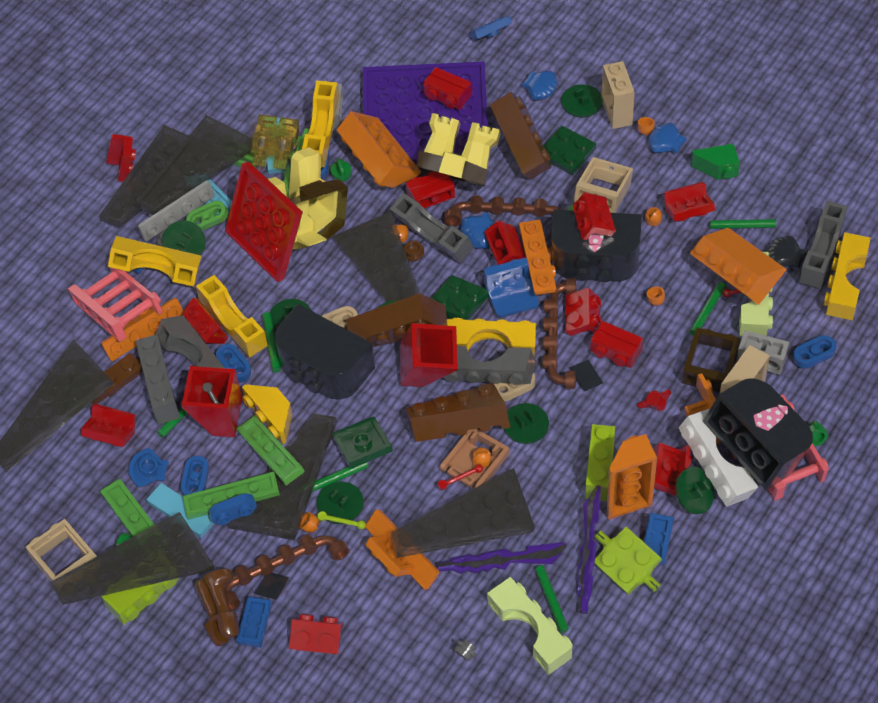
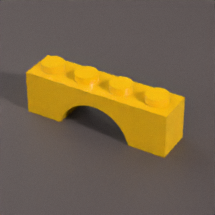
(323, 116)
(133, 254)
(844, 296)
(243, 331)
(511, 334)

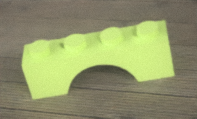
(756, 317)
(511, 603)

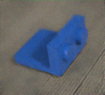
(510, 288)

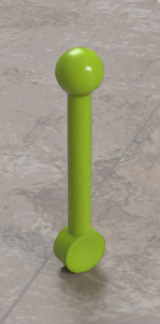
(322, 516)

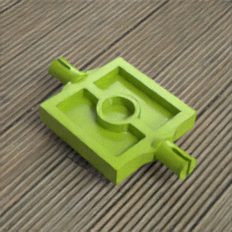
(627, 560)

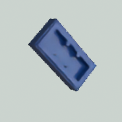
(490, 29)
(659, 534)
(254, 622)

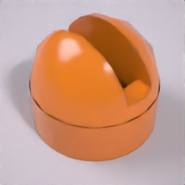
(645, 125)
(656, 217)
(403, 230)
(656, 295)
(481, 456)
(309, 522)

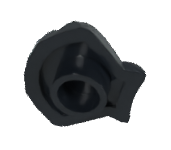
(786, 251)

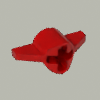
(656, 400)

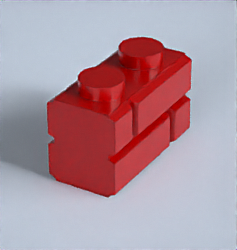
(447, 88)
(431, 189)
(504, 242)
(616, 344)

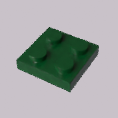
(569, 149)
(460, 297)
(362, 442)

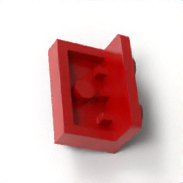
(121, 154)
(688, 202)
(593, 215)
(582, 312)
(204, 323)
(109, 425)
(669, 465)
(316, 634)

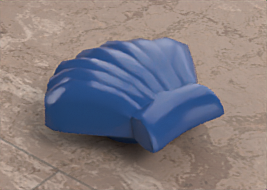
(540, 84)
(666, 138)
(475, 227)
(147, 468)

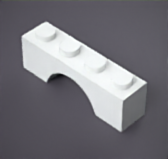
(730, 481)

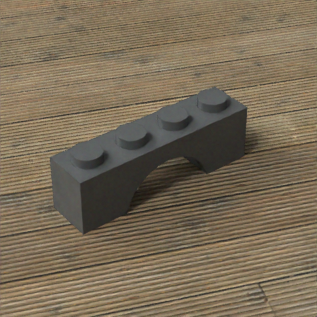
(443, 237)
(824, 244)
(179, 336)
(513, 367)
(157, 379)

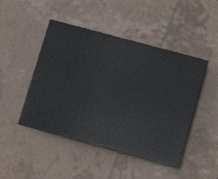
(586, 375)
(272, 586)

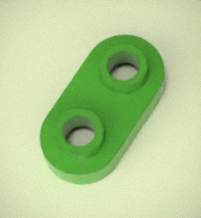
(207, 214)

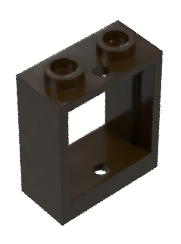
(713, 339)

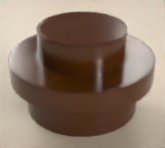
(414, 250)

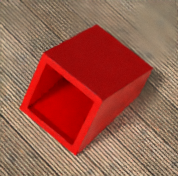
(427, 354)
(216, 418)

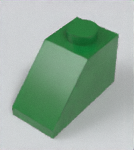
(717, 161)

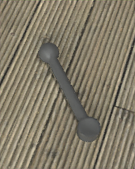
(207, 387)

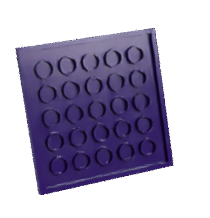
(399, 102)

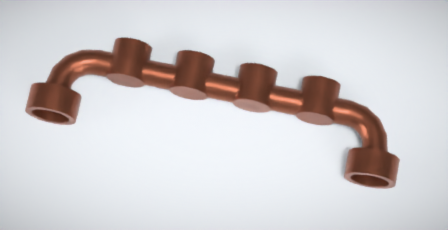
(540, 208)
(551, 342)
(265, 566)

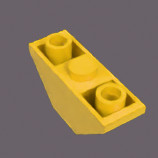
(270, 408)

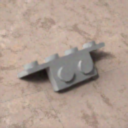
(176, 210)

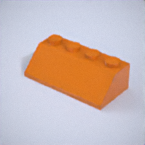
(377, 150)
(739, 263)
(631, 477)

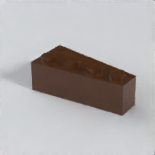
(521, 135)
(392, 321)
(458, 413)

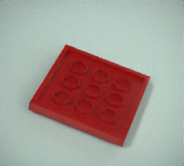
(263, 221)

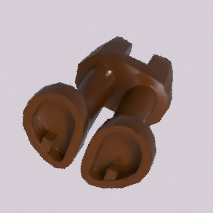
(222, 621)

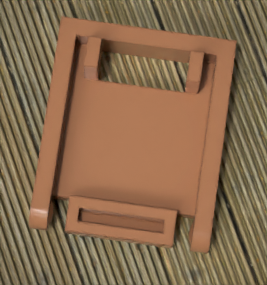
(461, 458)

